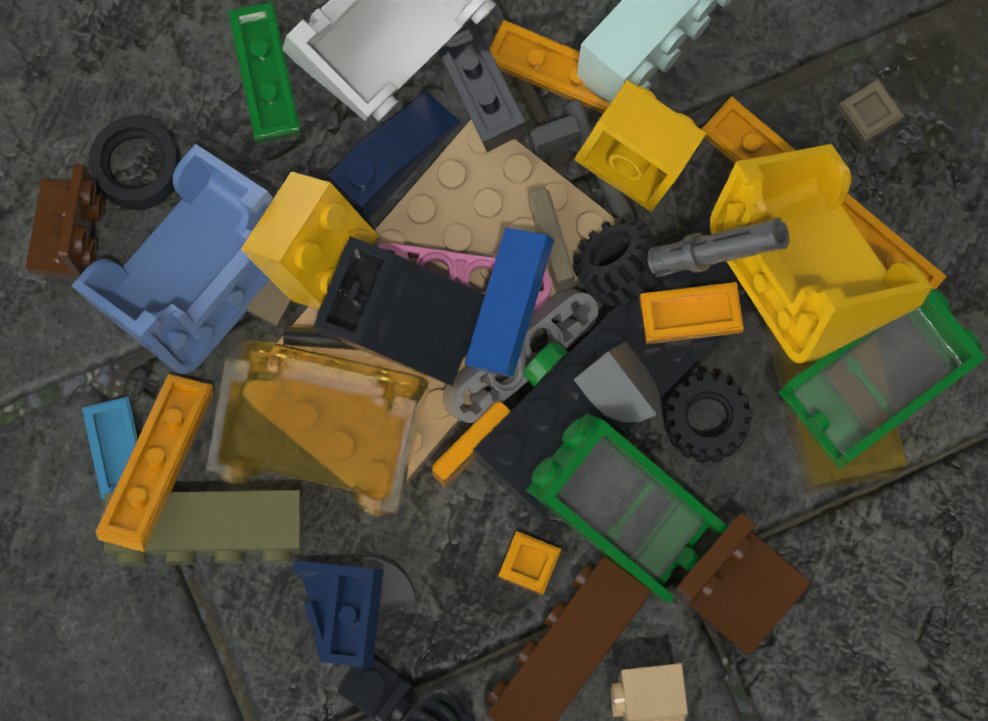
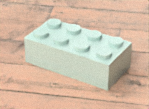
(639, 41)

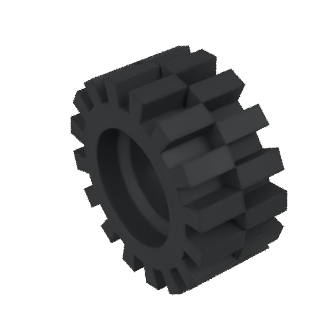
(616, 261)

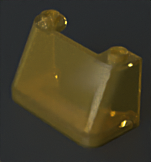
(317, 421)

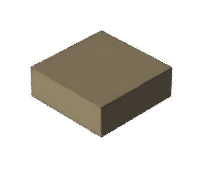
(870, 112)
(270, 304)

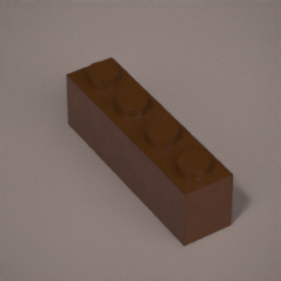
(571, 648)

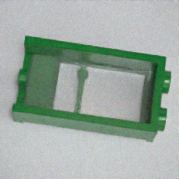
(882, 379)
(622, 504)

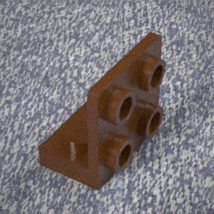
(64, 225)
(742, 586)

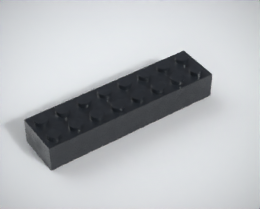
(539, 421)

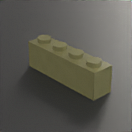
(222, 527)

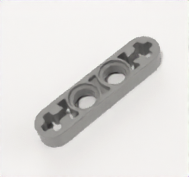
(556, 308)

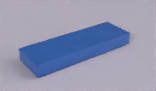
(509, 302)

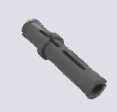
(701, 251)

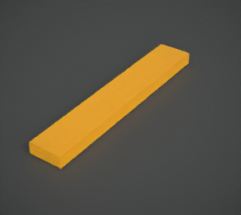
(745, 137)

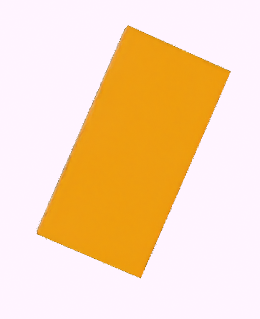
(691, 313)
(462, 453)

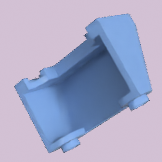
(190, 273)

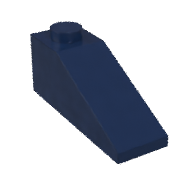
(392, 154)

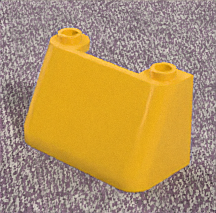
(828, 278)

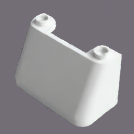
(375, 46)

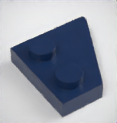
(342, 610)

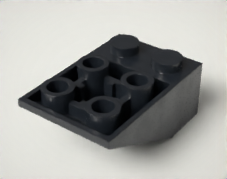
(399, 311)

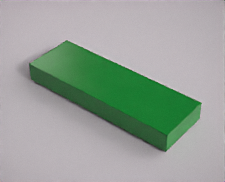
(264, 73)

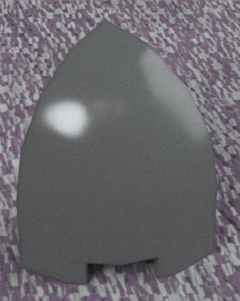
(621, 386)

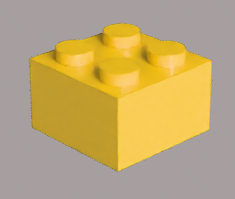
(640, 145)
(305, 237)

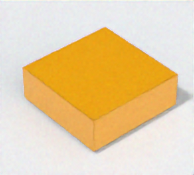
(529, 563)

